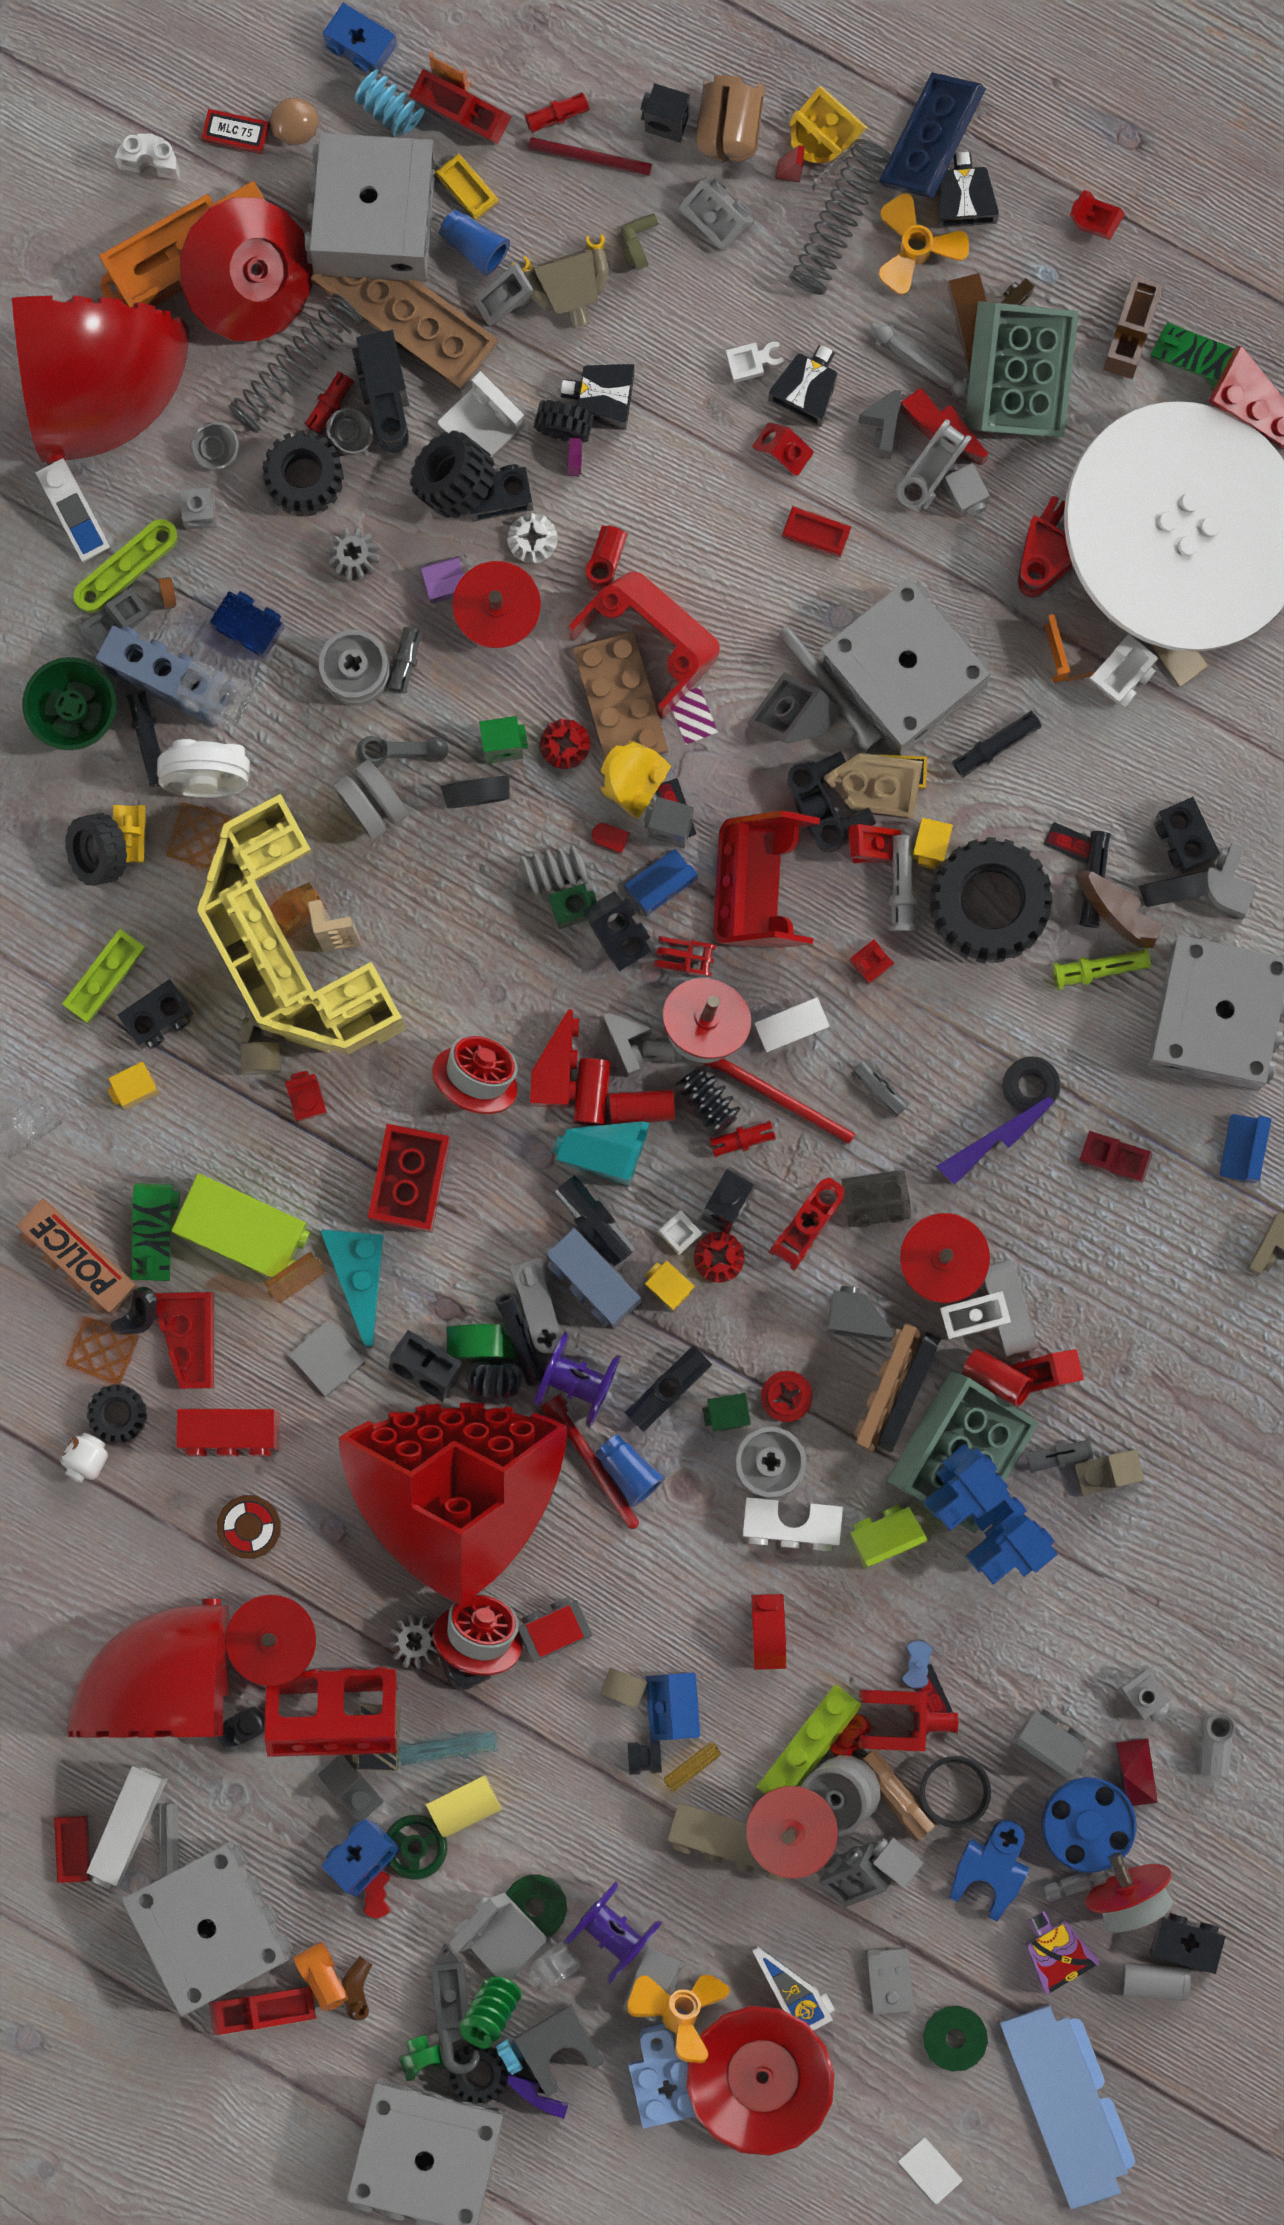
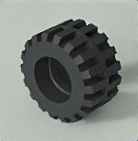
(295, 449)
(452, 474)

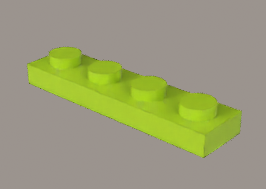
(812, 1741)

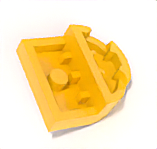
(824, 127)
(633, 776)

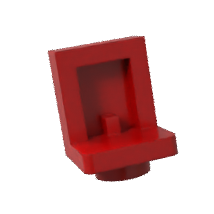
(1096, 216)

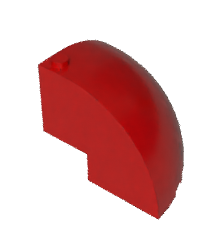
(94, 371)
(454, 1488)
(158, 1678)

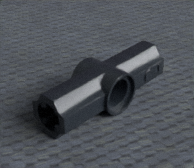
(594, 1221)
(683, 1373)

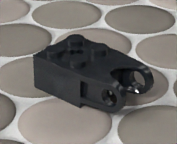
(383, 386)

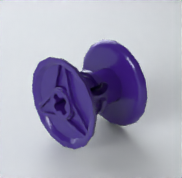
(564, 1378)
(622, 1942)

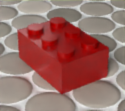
(409, 1178)
(228, 1431)

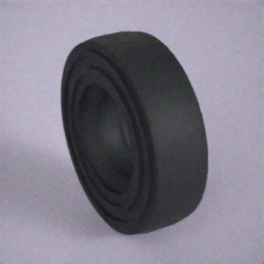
(1024, 1066)

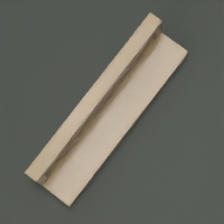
(332, 933)

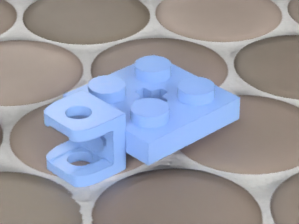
(648, 2074)

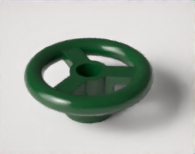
(413, 1872)

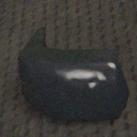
(140, 1315)
(460, 1681)
(242, 1727)

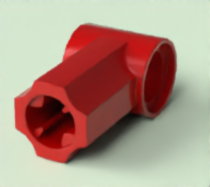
(605, 556)

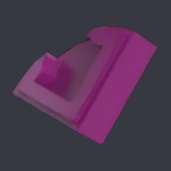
(575, 457)

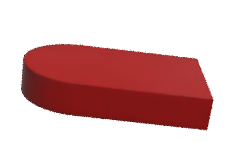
(610, 837)

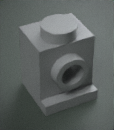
(1136, 1687)

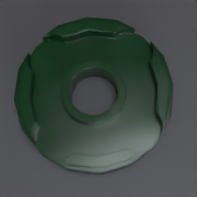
(551, 1895)
(969, 2052)

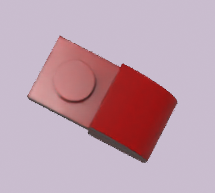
(768, 1631)

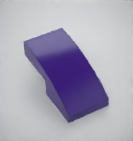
(529, 2089)

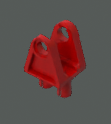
(1044, 551)
(923, 1721)

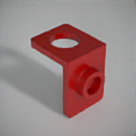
(785, 447)

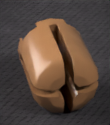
(729, 119)

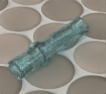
(487, 1742)

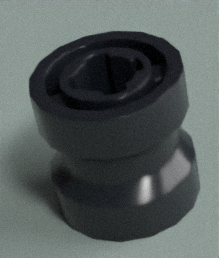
(644, 1757)

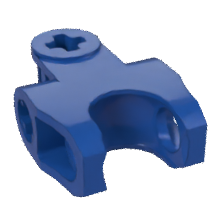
(993, 1864)

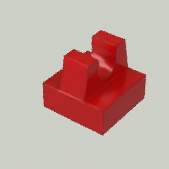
(871, 961)

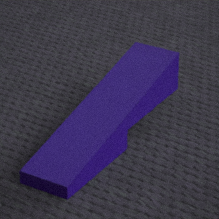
(1008, 1133)

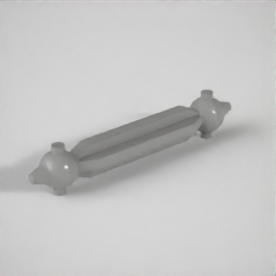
(920, 361)

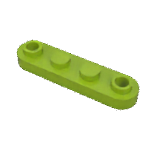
(125, 566)

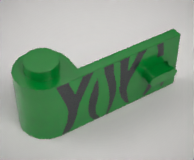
(1192, 353)
(151, 1230)

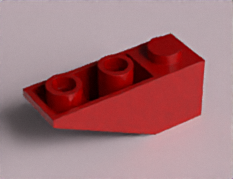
(552, 1071)

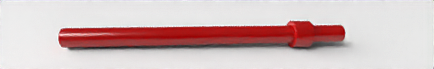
(783, 1099)

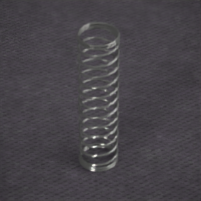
(820, 288)
(347, 309)

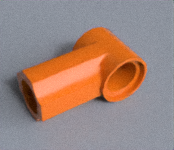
(318, 1970)

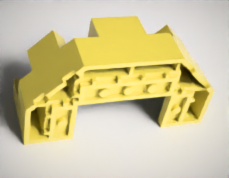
(259, 957)

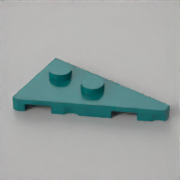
(358, 1267)

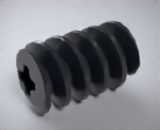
(709, 1099)

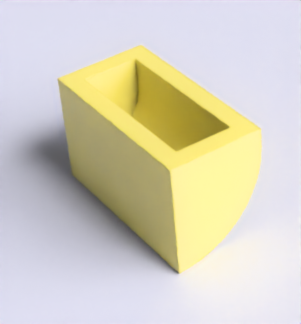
(464, 1807)

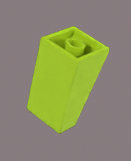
(240, 1227)

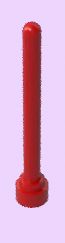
(557, 1410)

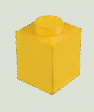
(931, 843)
(132, 1086)
(668, 1284)

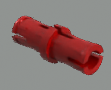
(557, 112)
(329, 402)
(742, 1139)

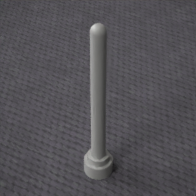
(867, 735)

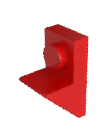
(871, 843)

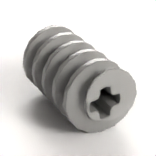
(553, 869)

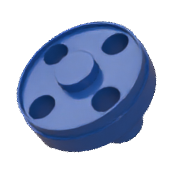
(1088, 1824)

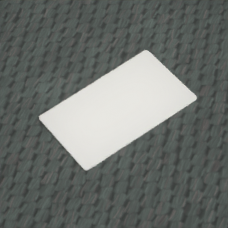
(930, 2171)

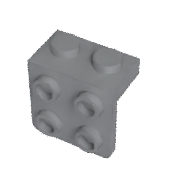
(499, 1936)

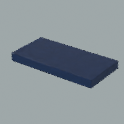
(932, 135)

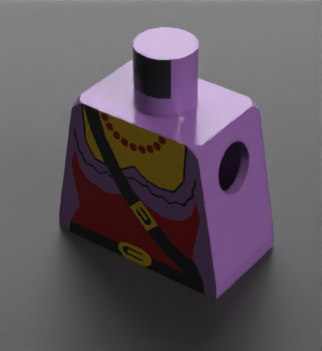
(1057, 1953)

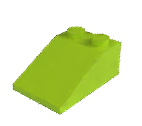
(887, 1536)

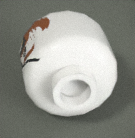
(84, 1457)

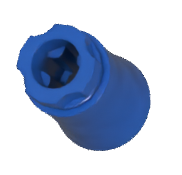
(474, 241)
(629, 1470)

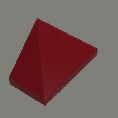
(1137, 1771)

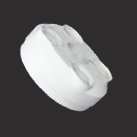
(203, 769)

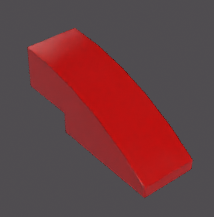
(460, 106)
(928, 419)
(262, 2010)

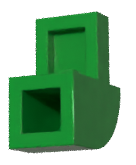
(479, 1342)

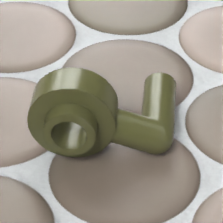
(634, 252)

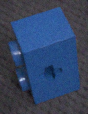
(350, 25)
(376, 1853)

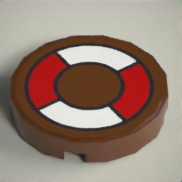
(249, 1527)

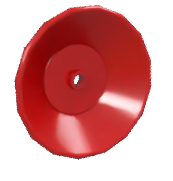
(219, 264)
(756, 2113)

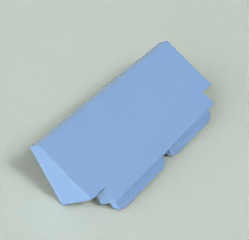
(1062, 2089)

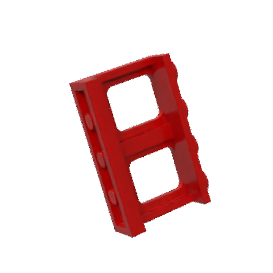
(331, 1729)

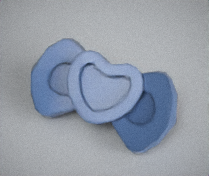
(920, 1658)

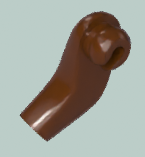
(353, 1984)

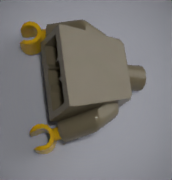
(570, 281)

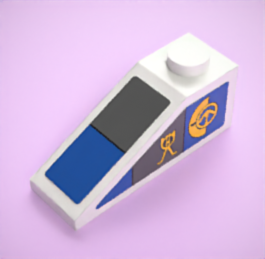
(73, 510)
(794, 1992)

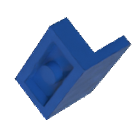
(661, 881)
(1245, 1148)
(673, 1706)

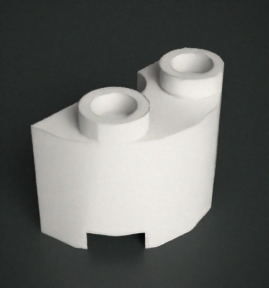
(147, 150)
(1124, 670)

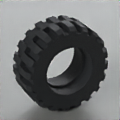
(1001, 859)

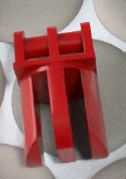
(685, 956)

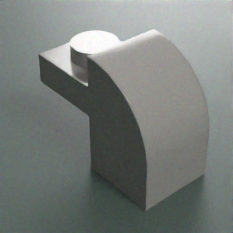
(1226, 891)

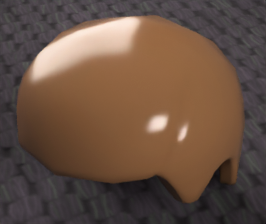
(294, 121)

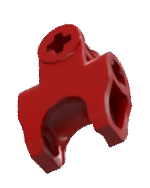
(800, 1237)

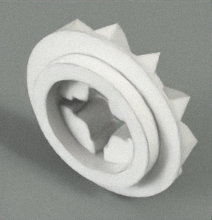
(522, 549)

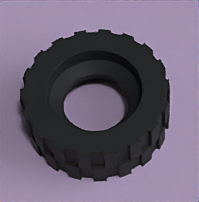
(110, 847)

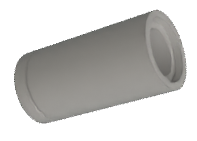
(1156, 1982)

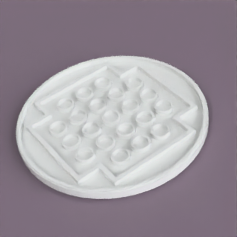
(1180, 526)

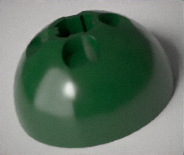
(62, 688)

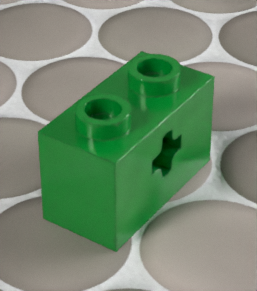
(503, 739)

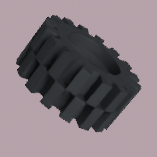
(563, 421)
(133, 1425)
(484, 2093)

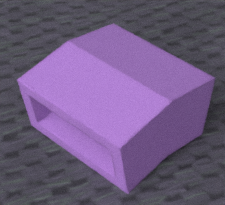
(442, 578)

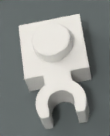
(748, 362)

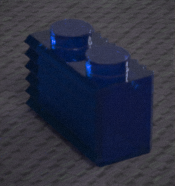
(247, 624)

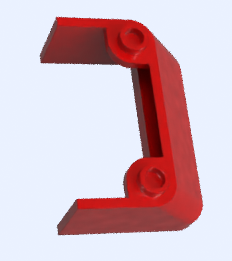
(695, 646)
(750, 879)

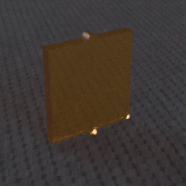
(295, 1277)

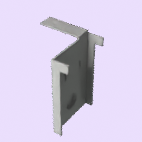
(890, 1981)

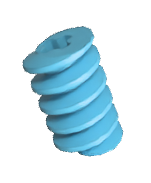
(387, 105)

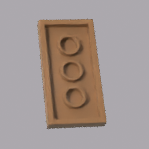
(619, 693)
(892, 1376)

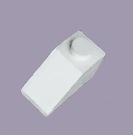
(975, 1315)

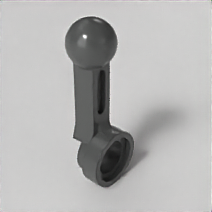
(433, 749)

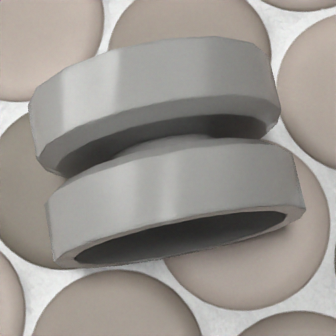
(351, 649)
(371, 799)
(784, 1449)
(848, 1788)

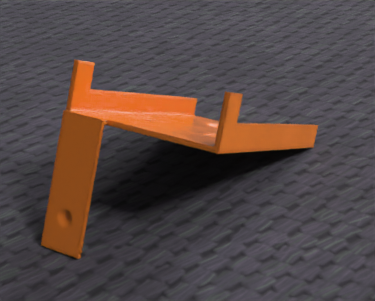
(449, 73)
(1058, 652)

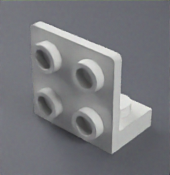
(484, 416)

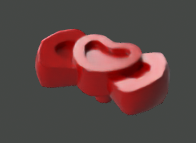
(848, 1739)
(375, 1897)

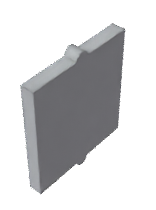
(326, 1358)

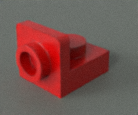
(305, 1096)

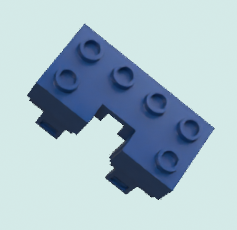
(978, 1492)

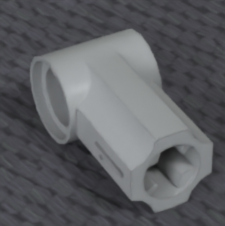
(1216, 1748)

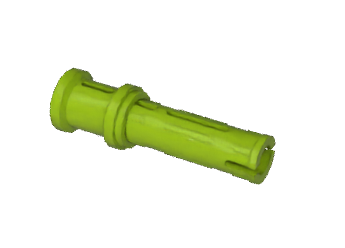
(1085, 975)

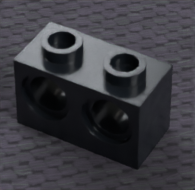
(502, 503)
(1194, 833)
(613, 933)
(152, 1008)
(425, 1366)

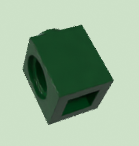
(558, 903)
(727, 1412)

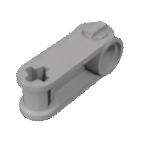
(931, 466)
(535, 1299)

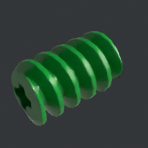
(490, 2011)

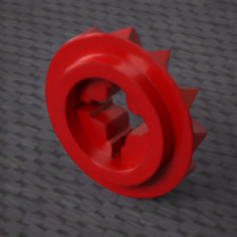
(572, 756)
(720, 1272)
(793, 1382)

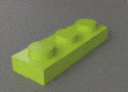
(104, 976)

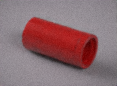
(592, 1092)
(642, 1106)
(998, 1377)

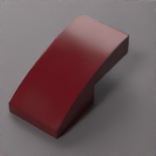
(1116, 1157)

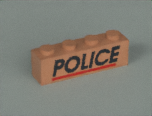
(77, 1256)

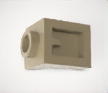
(249, 1028)

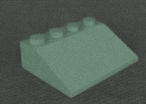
(1021, 369)
(958, 1417)

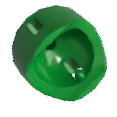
(419, 2056)

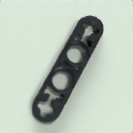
(909, 1391)

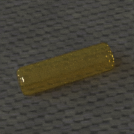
(692, 1766)

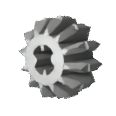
(343, 560)
(403, 1640)

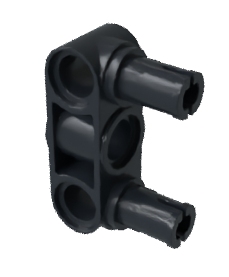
(815, 802)

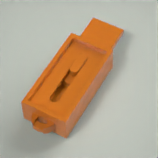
(149, 262)

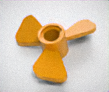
(901, 217)
(650, 2000)

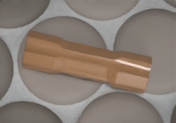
(898, 1799)

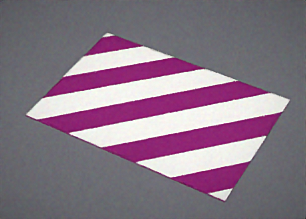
(694, 716)

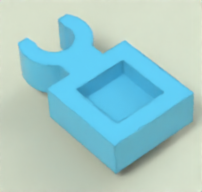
(510, 2055)

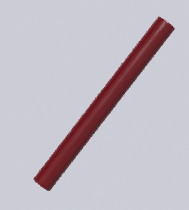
(590, 156)

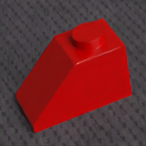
(1052, 1370)

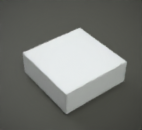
(679, 1232)

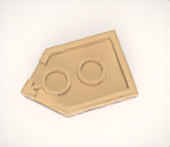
(879, 783)

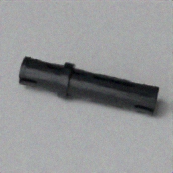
(144, 725)
(990, 748)
(1096, 863)
(516, 1328)

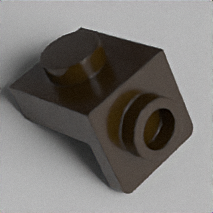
(1018, 293)

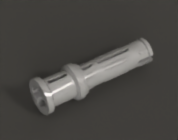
(902, 899)

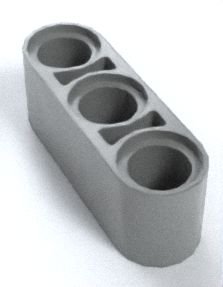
(1017, 1335)

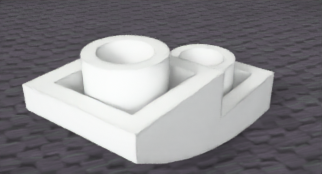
(792, 1024)

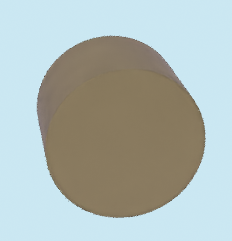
(260, 1058)
(623, 1687)

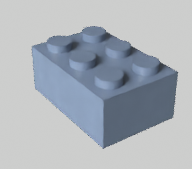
(592, 1279)

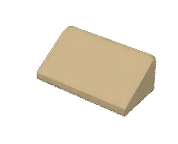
(1181, 664)

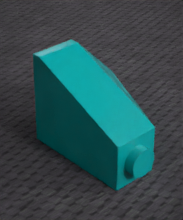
(604, 1150)

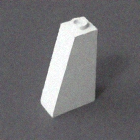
(126, 1825)

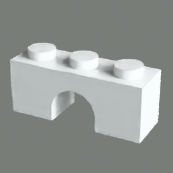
(763, 1524)

